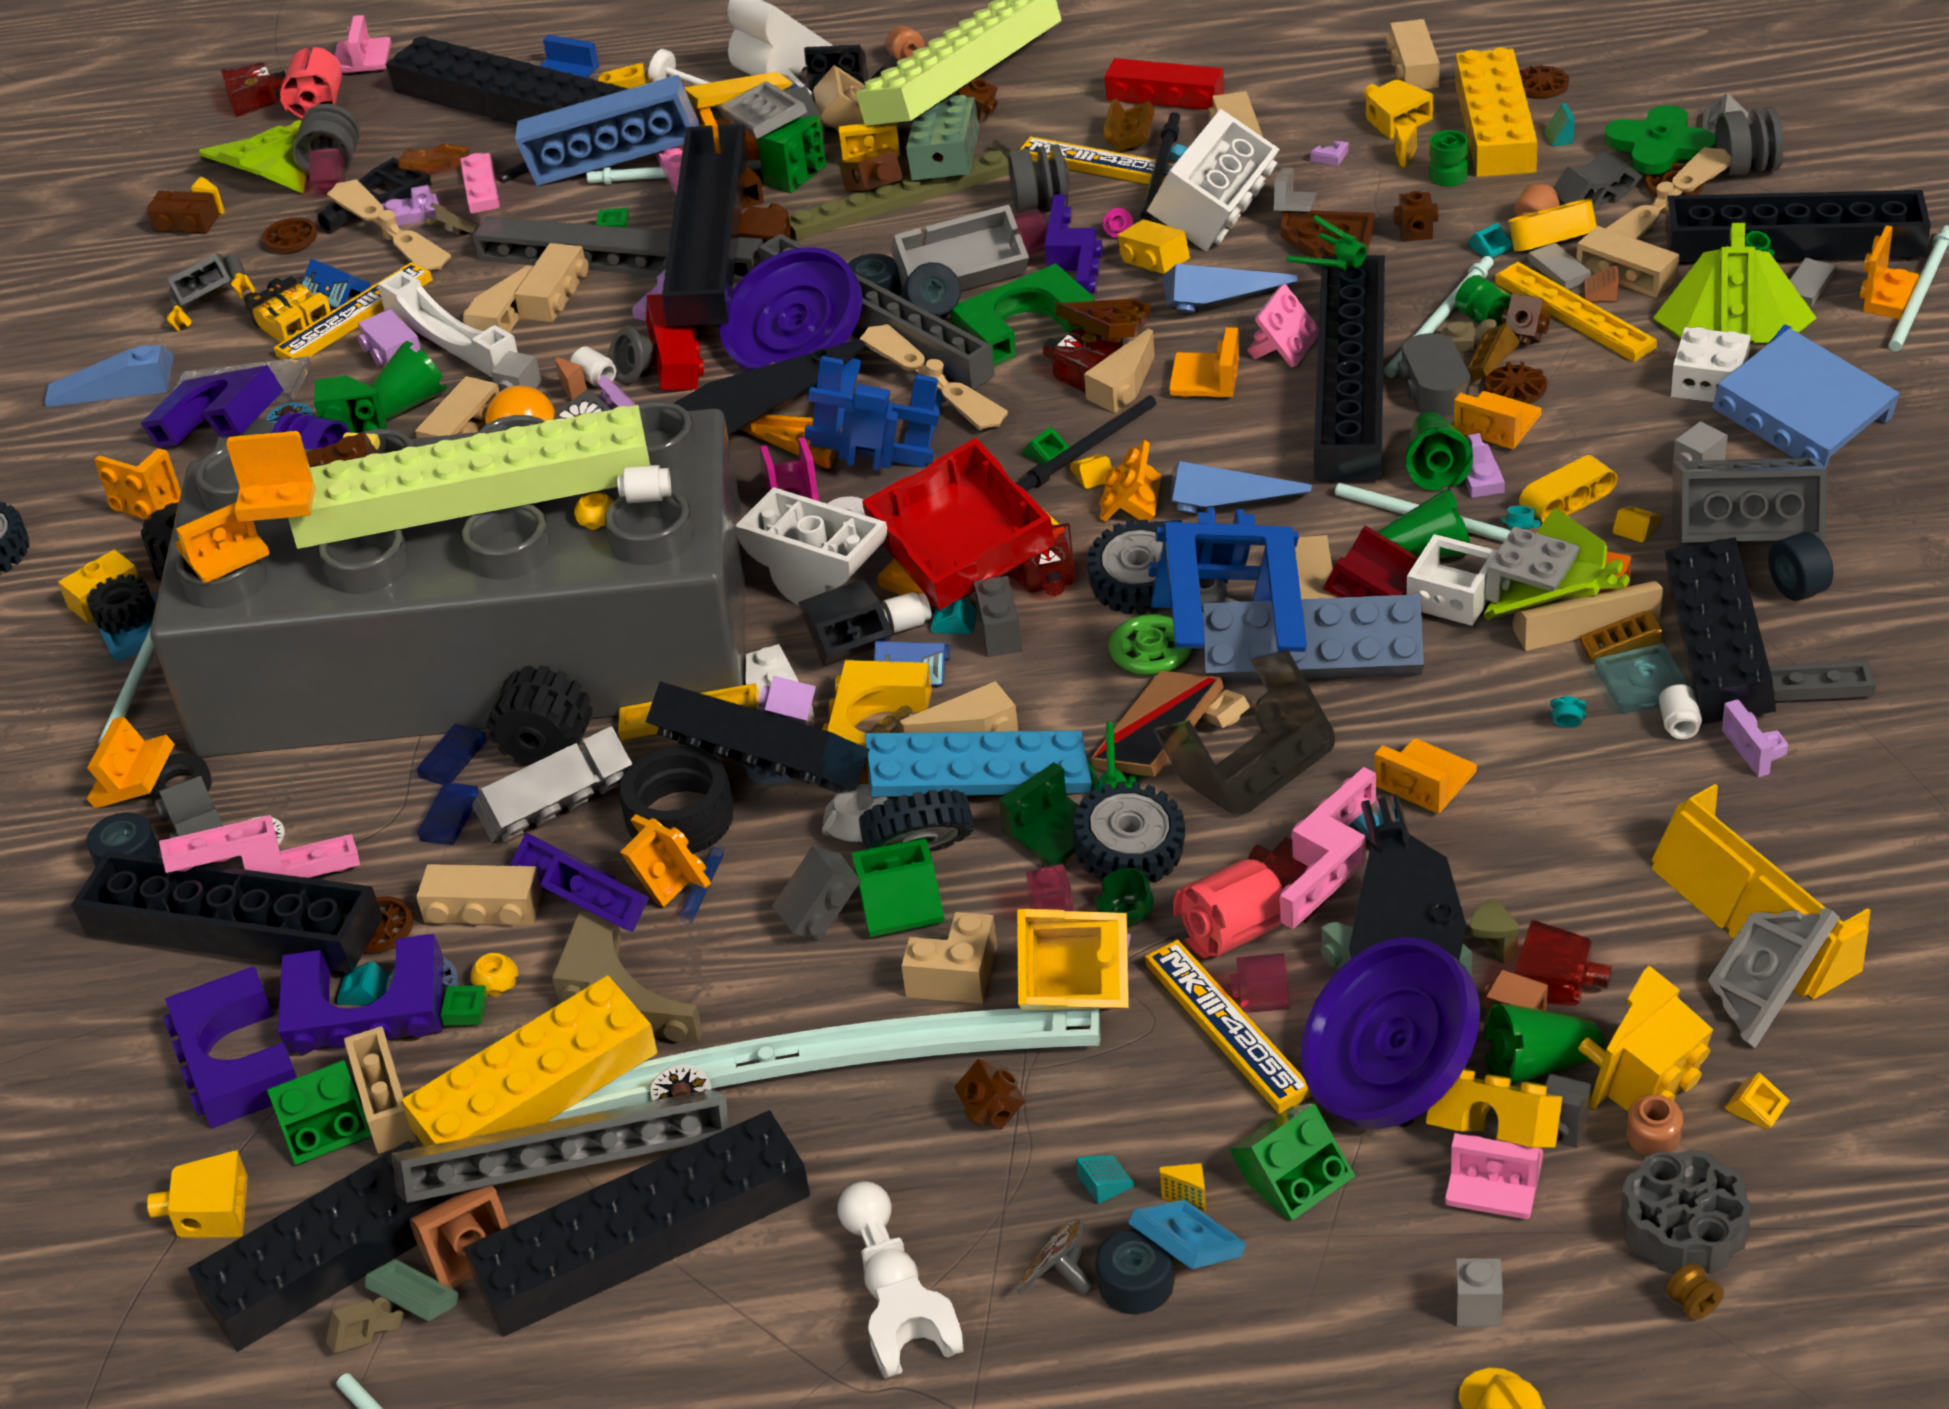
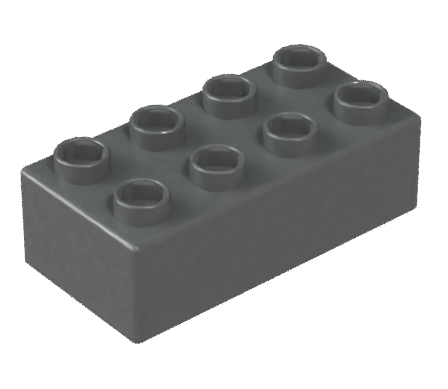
(435, 616)

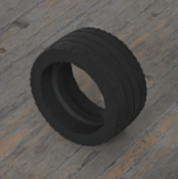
(677, 771)

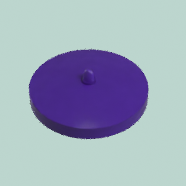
(791, 308)
(1390, 1033)

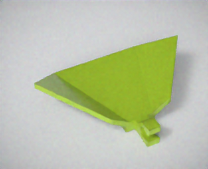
(264, 155)
(1736, 292)
(1583, 579)

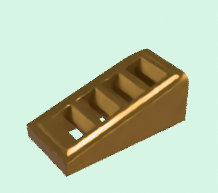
(1491, 351)
(1630, 633)

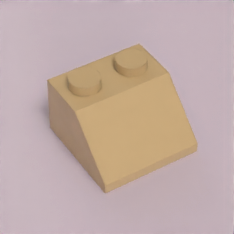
(837, 99)

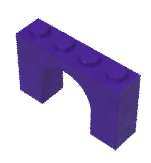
(225, 399)
(406, 1009)
(200, 1020)

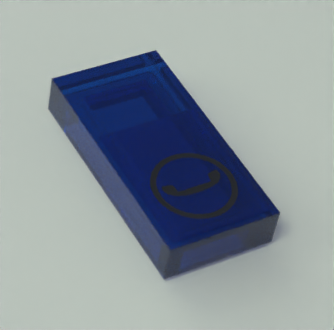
(451, 754)
(448, 813)

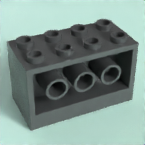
(1748, 499)

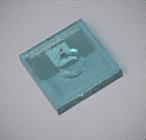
(1639, 676)

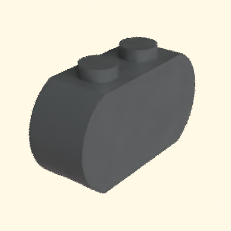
(1433, 372)

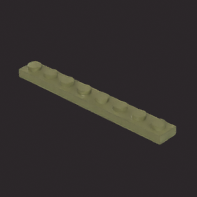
(893, 197)

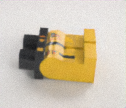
(285, 307)

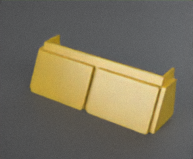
(1733, 880)

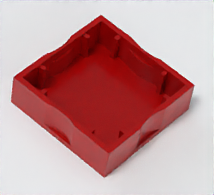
(959, 523)

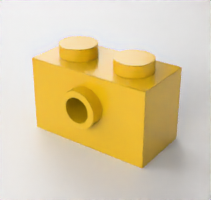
(1153, 246)
(79, 584)

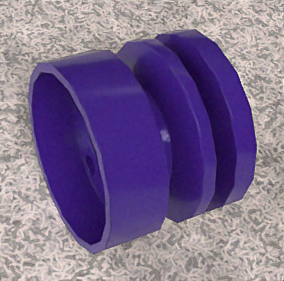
(314, 431)

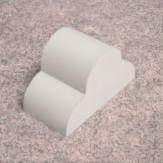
(767, 39)
(808, 542)

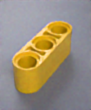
(1552, 225)
(1569, 487)

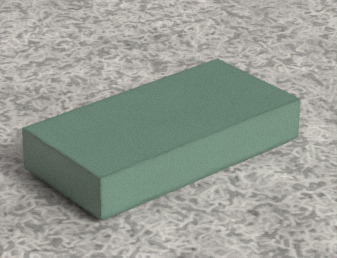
(411, 1290)

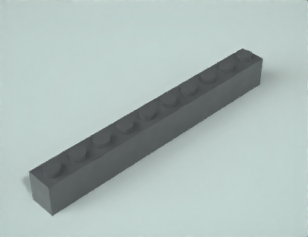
(603, 246)
(962, 354)

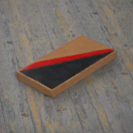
(1166, 701)

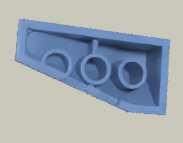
(1202, 286)
(127, 374)
(1206, 486)

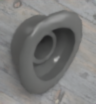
(631, 354)

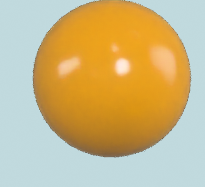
(520, 401)

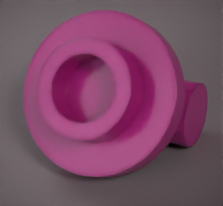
(1117, 221)

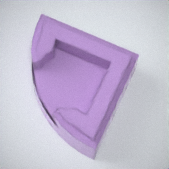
(1330, 155)

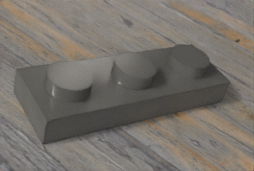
(1822, 681)

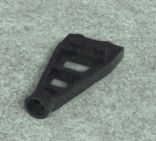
(388, 174)

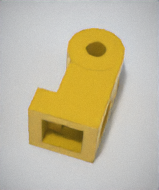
(626, 77)

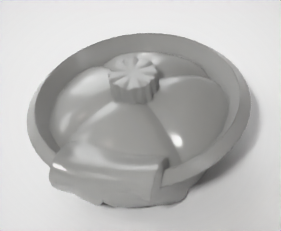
(843, 812)

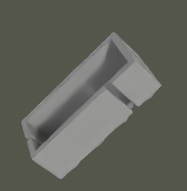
(970, 245)
(551, 785)

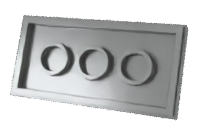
(762, 109)

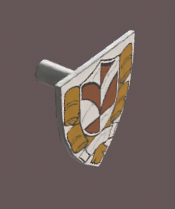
(1062, 1253)

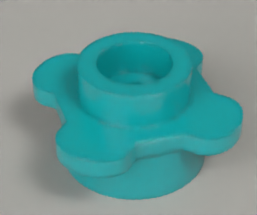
(1520, 517)
(1568, 711)

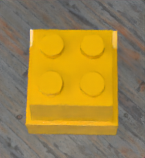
(1072, 960)
(1653, 1048)

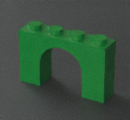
(1037, 293)

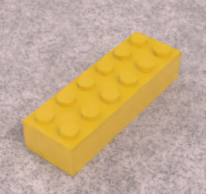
(1495, 112)
(535, 1068)

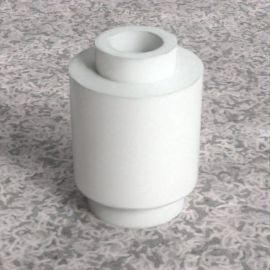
(594, 365)
(644, 484)
(906, 611)
(1680, 711)

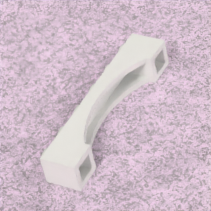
(423, 315)

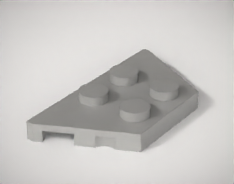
(1767, 965)

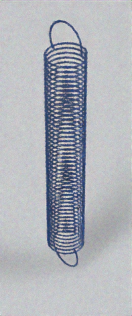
(698, 890)

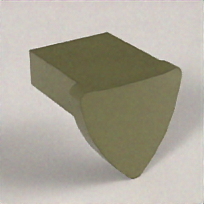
(1496, 929)

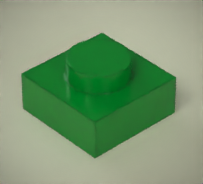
(613, 217)
(464, 1005)

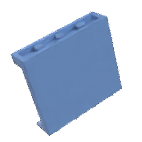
(1803, 398)

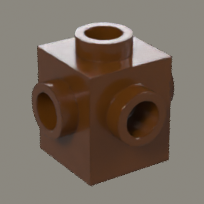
(984, 96)
(1415, 216)
(1529, 309)
(989, 1094)

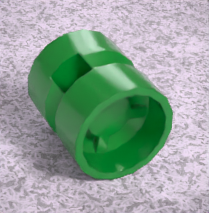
(1448, 158)
(1482, 299)

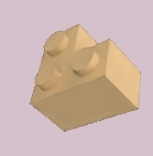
(952, 967)

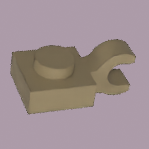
(454, 222)
(1465, 334)
(357, 1323)

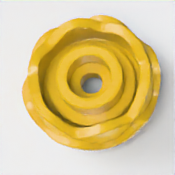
(592, 508)
(495, 972)

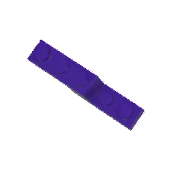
(1072, 247)
(581, 882)

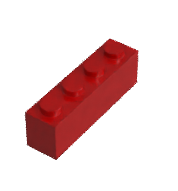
(1163, 83)
(676, 350)

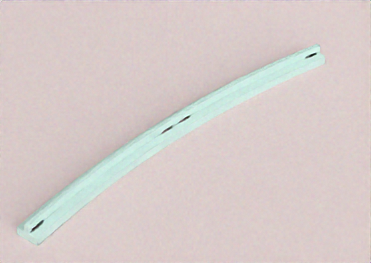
(855, 1045)

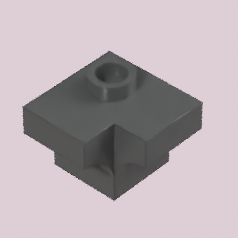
(1573, 1108)

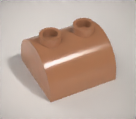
(451, 1226)

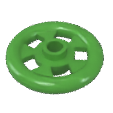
(1148, 645)

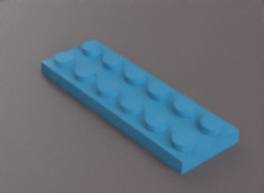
(972, 761)

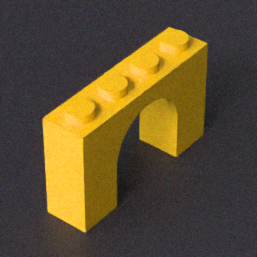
(873, 689)

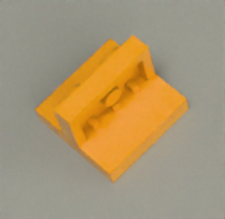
(126, 764)

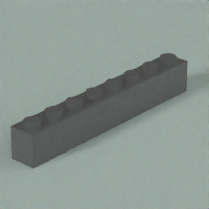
(558, 1145)

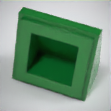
(1045, 446)

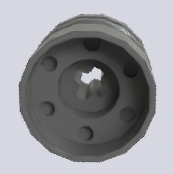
(326, 128)
(1750, 140)
(1037, 178)

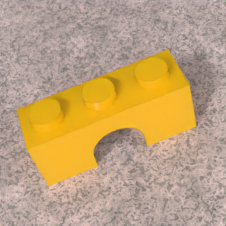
(1524, 1114)

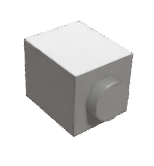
(516, 370)
(1700, 443)
(1479, 1292)

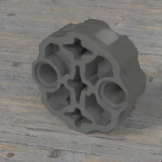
(1685, 1211)

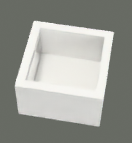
(1709, 358)
(1448, 590)

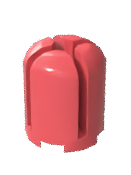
(311, 80)
(1229, 907)

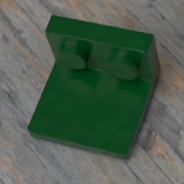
(1041, 815)

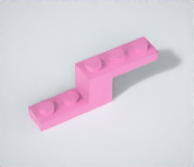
(480, 182)
(1327, 848)
(259, 850)

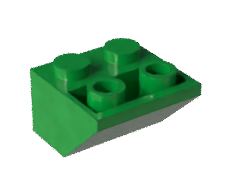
(792, 153)
(349, 402)
(898, 887)
(319, 1112)
(1293, 1160)

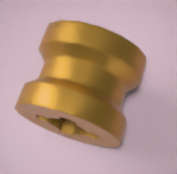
(1695, 1291)

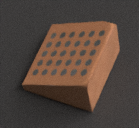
(1602, 286)
(571, 377)

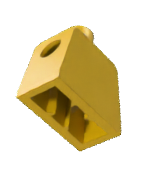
(1397, 105)
(205, 1198)

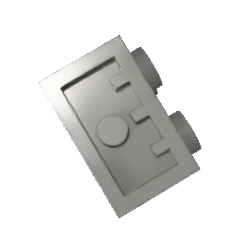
(1529, 560)

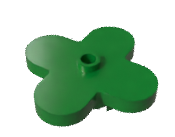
(1658, 139)

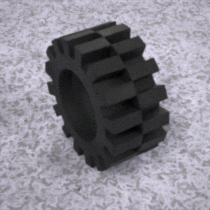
(120, 603)

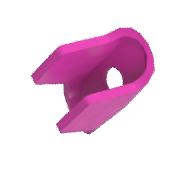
(791, 475)

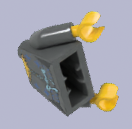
(203, 280)

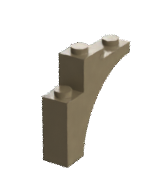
(593, 954)

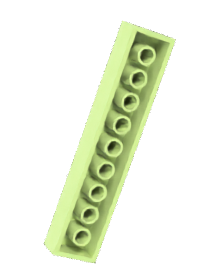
(954, 59)
(471, 475)

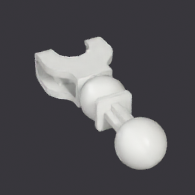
(891, 1276)

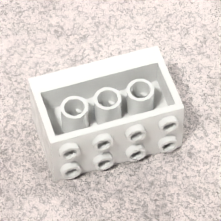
(1214, 180)

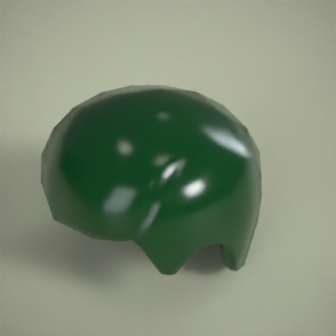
(1126, 893)

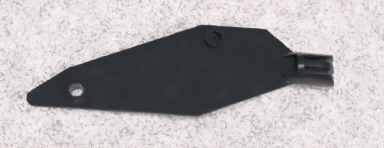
(760, 390)
(1405, 889)

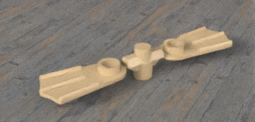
(1698, 170)
(361, 202)
(969, 403)

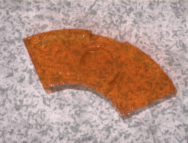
(433, 158)

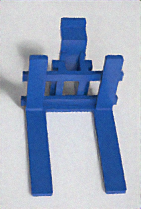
(870, 419)
(1221, 553)

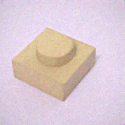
(1226, 709)

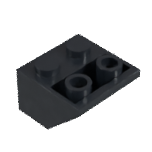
(846, 57)
(845, 621)

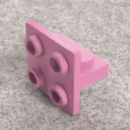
(361, 52)
(1284, 327)
(1493, 1176)

